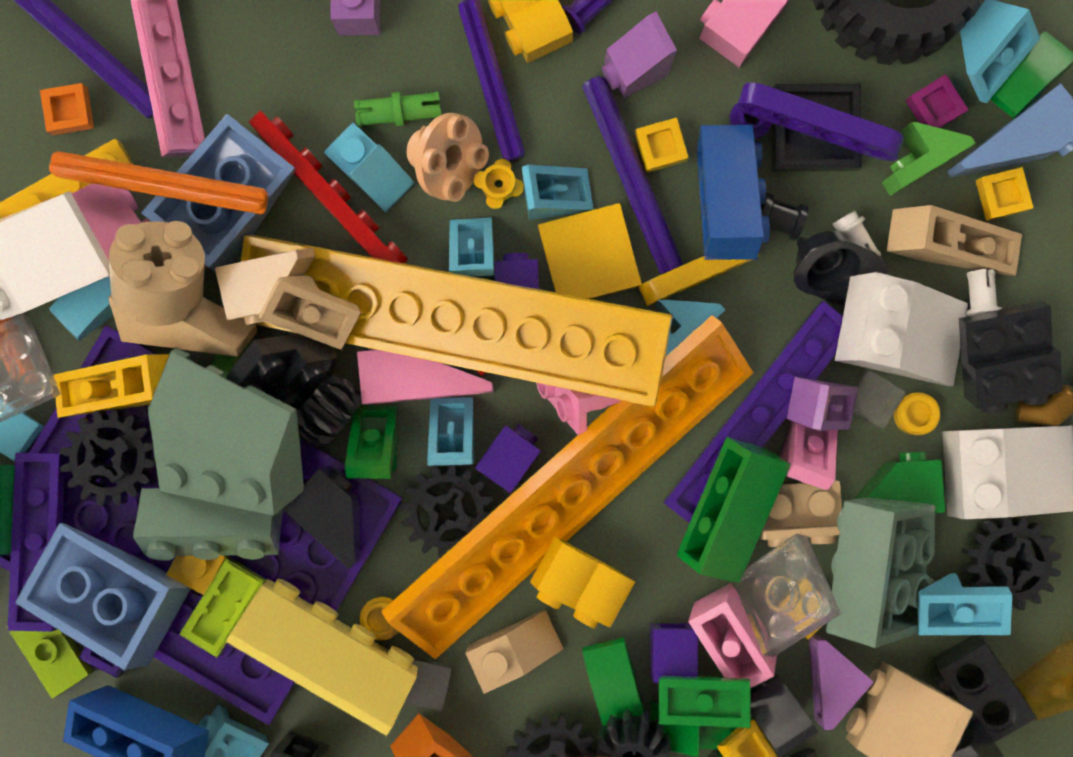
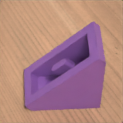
(822, 404)
(835, 683)

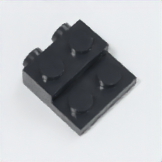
(1009, 357)
(284, 367)

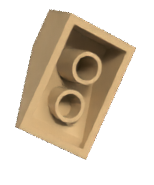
(906, 718)

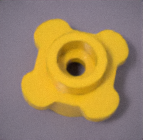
(499, 171)

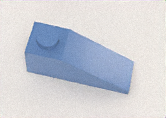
(1028, 138)

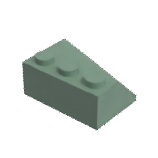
(223, 439)
(881, 569)

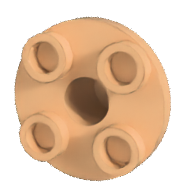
(447, 156)

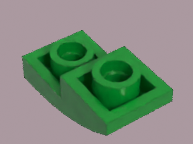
(1033, 75)
(613, 679)

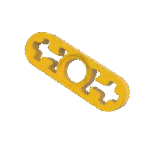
(685, 278)

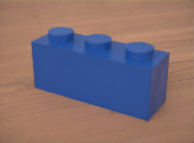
(731, 192)
(123, 726)

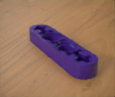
(820, 121)

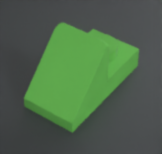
(929, 150)

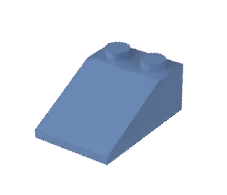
(230, 156)
(103, 597)

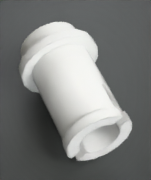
(853, 228)
(982, 291)

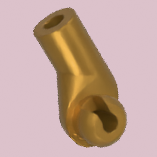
(1050, 413)

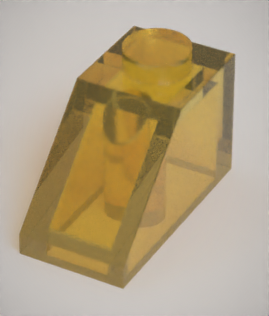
(1049, 682)

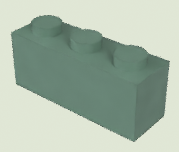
(188, 526)

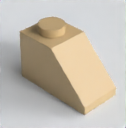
(249, 283)
(513, 651)

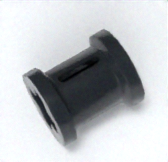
(784, 216)

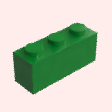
(733, 510)

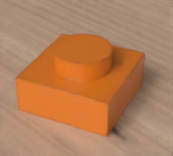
(67, 109)

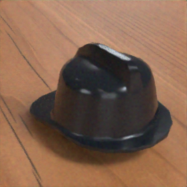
(829, 261)

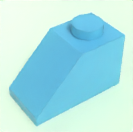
(996, 44)

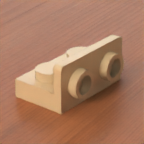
(804, 511)

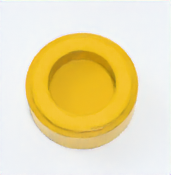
(917, 414)

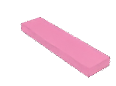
(168, 76)

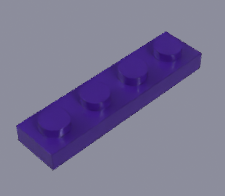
(35, 517)

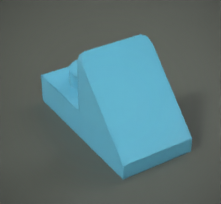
(369, 167)
(686, 317)
(960, 610)

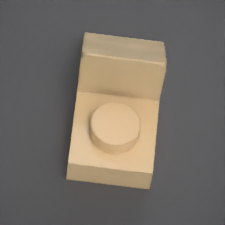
(305, 310)

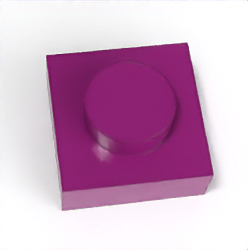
(937, 103)

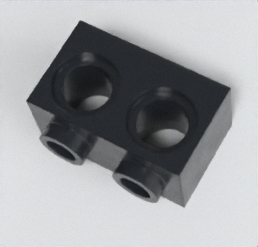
(988, 685)

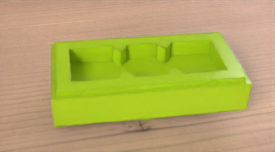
(222, 606)
(53, 659)

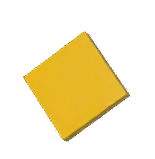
(590, 253)

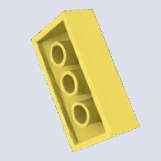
(325, 654)

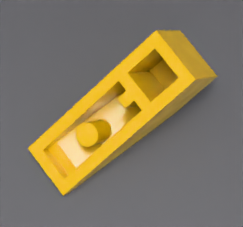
(109, 385)

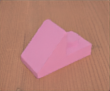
(811, 455)

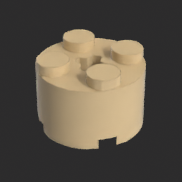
(156, 271)

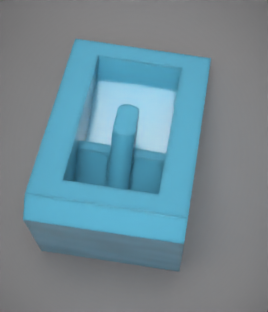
(556, 191)
(472, 248)
(451, 432)

